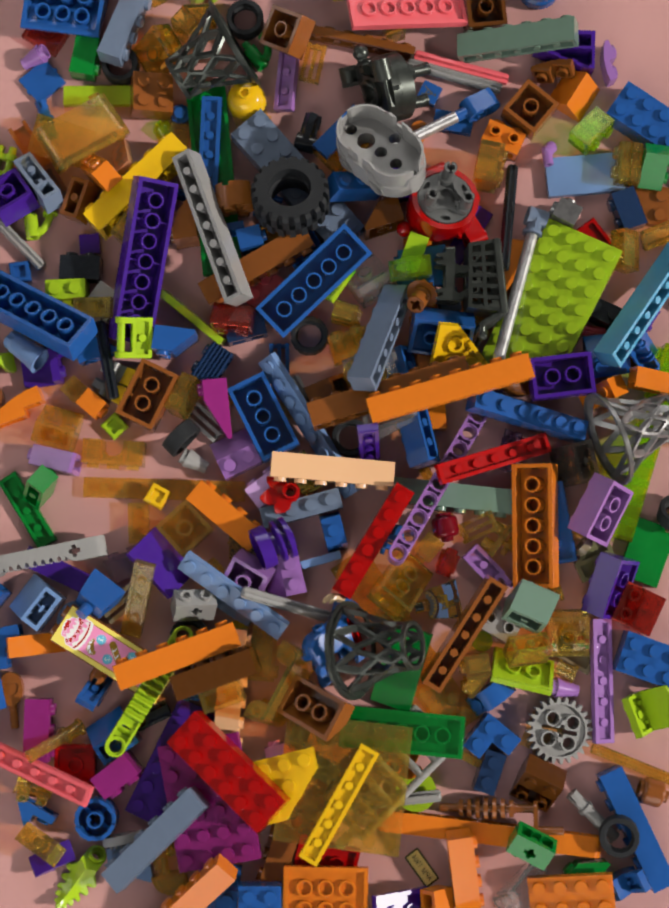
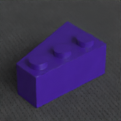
(582, 56)

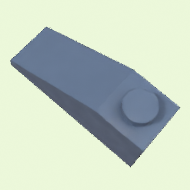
(39, 182)

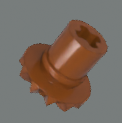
(421, 295)

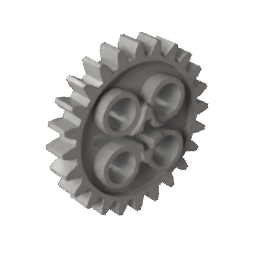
(554, 748)

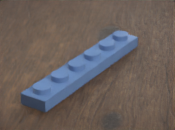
(230, 593)

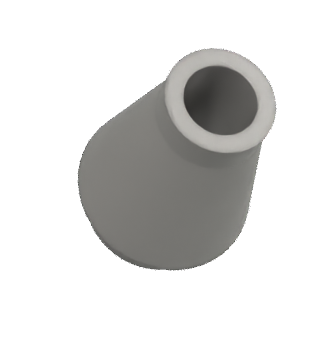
(192, 460)

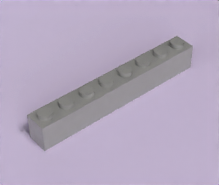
(212, 227)

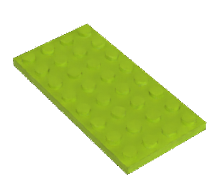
(559, 292)

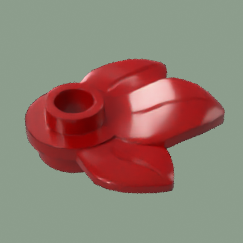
(277, 496)

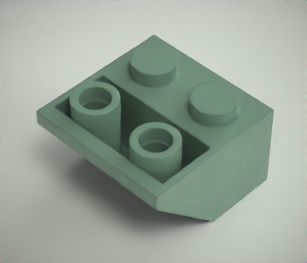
(530, 606)

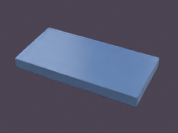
(580, 176)

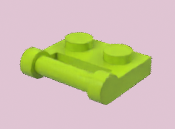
(140, 337)

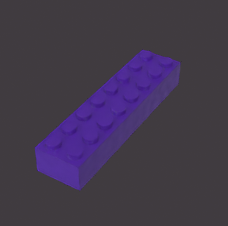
(143, 251)

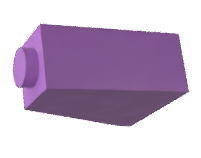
(56, 459)

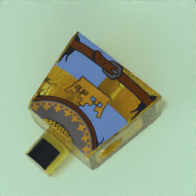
(441, 601)

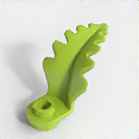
(80, 876)

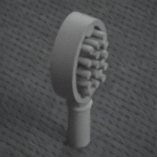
(119, 839)

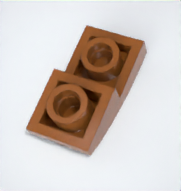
(548, 70)

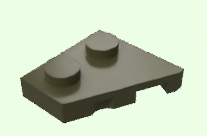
(586, 564)

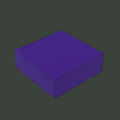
(90, 243)

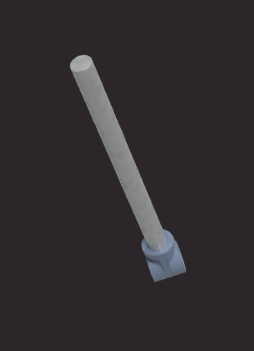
(535, 222)

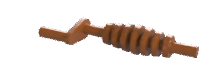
(511, 808)

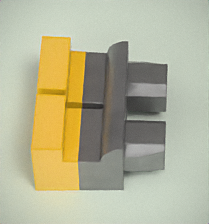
(123, 377)

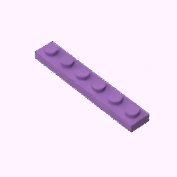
(601, 681)

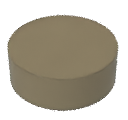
(584, 546)

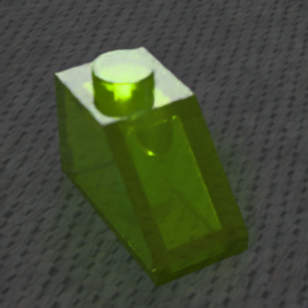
(410, 268)

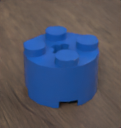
(99, 830)

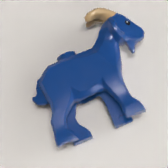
(314, 643)

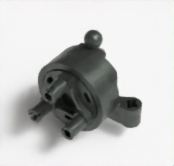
(386, 81)

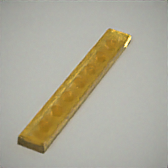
(137, 488)

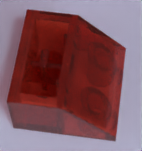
(232, 319)
(638, 609)

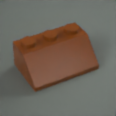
(315, 708)

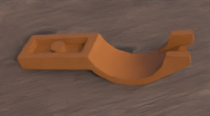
(22, 138)

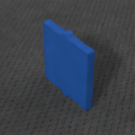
(42, 81)

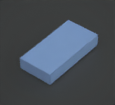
(321, 560)

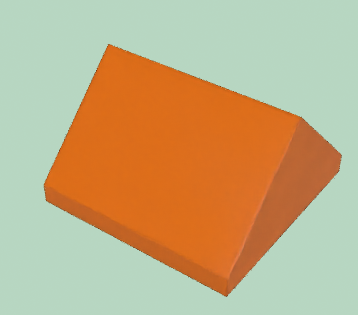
(575, 95)

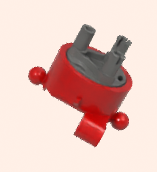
(444, 207)

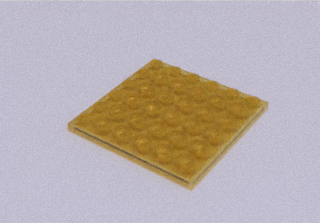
(377, 811)

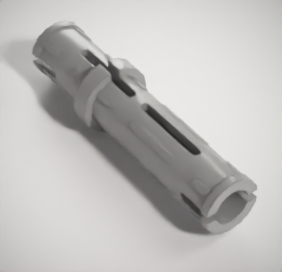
(586, 808)

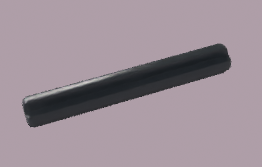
(106, 361)

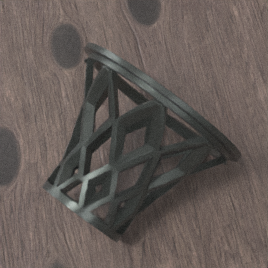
(199, 42)
(357, 691)

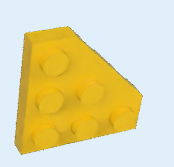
(452, 341)
(292, 775)

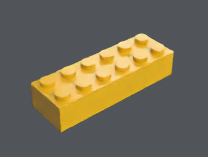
(155, 164)

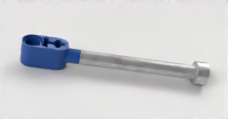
(472, 107)

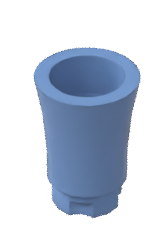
(26, 351)

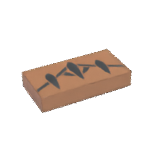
(122, 157)

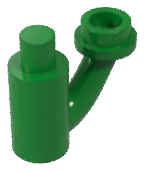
(258, 60)

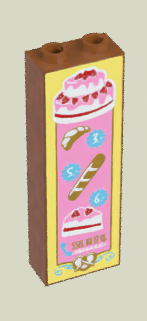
(95, 643)

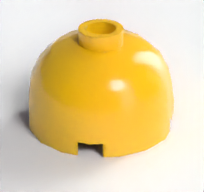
(246, 100)

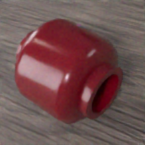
(445, 526)

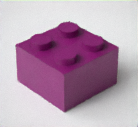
(113, 777)

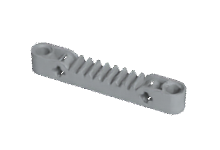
(89, 548)

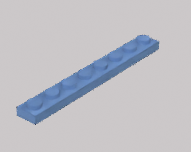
(297, 407)

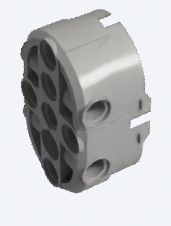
(381, 129)

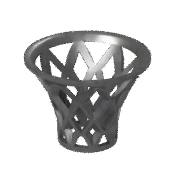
(629, 410)

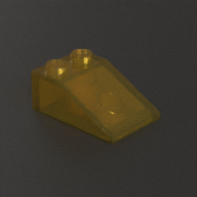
(400, 587)

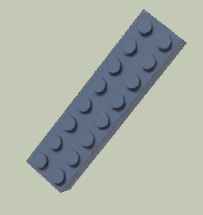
(263, 142)

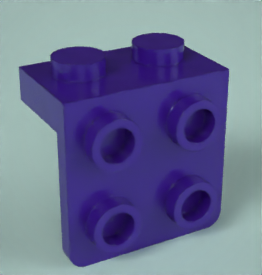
(49, 375)

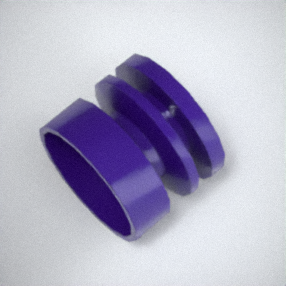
(277, 541)

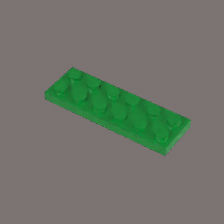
(431, 735)

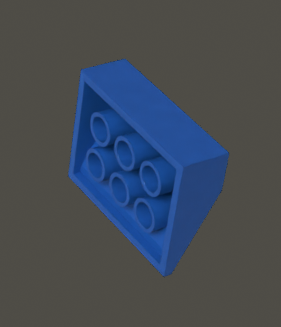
(65, 16)

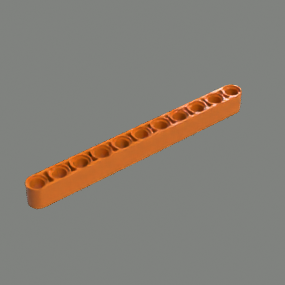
(494, 832)

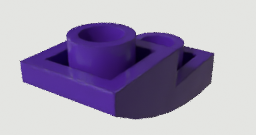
(41, 867)

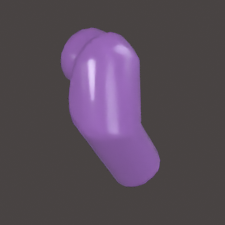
(547, 152)

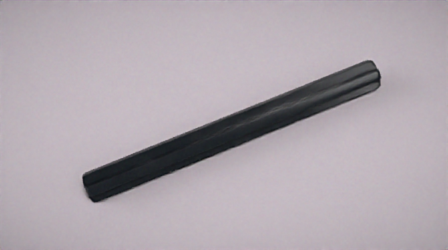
(508, 214)

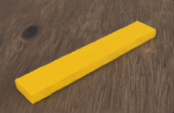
(338, 805)

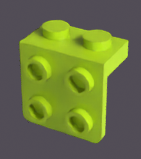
(647, 710)

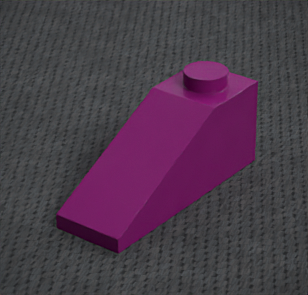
(215, 397)

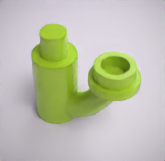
(32, 227)

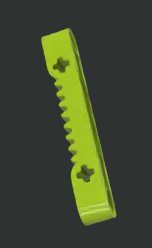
(139, 705)

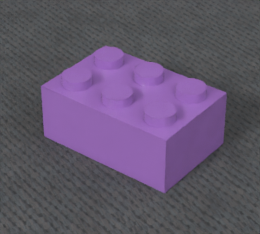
(600, 509)

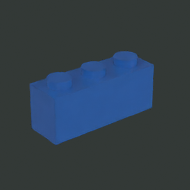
(347, 187)

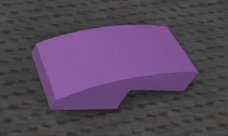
(607, 58)

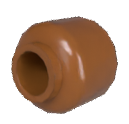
(652, 792)

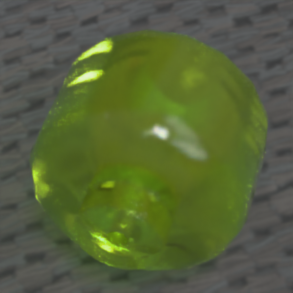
(161, 128)

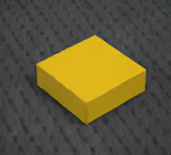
(157, 496)

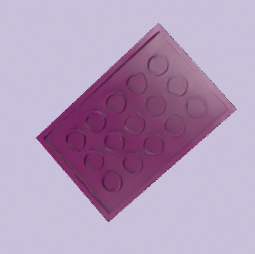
(217, 828)

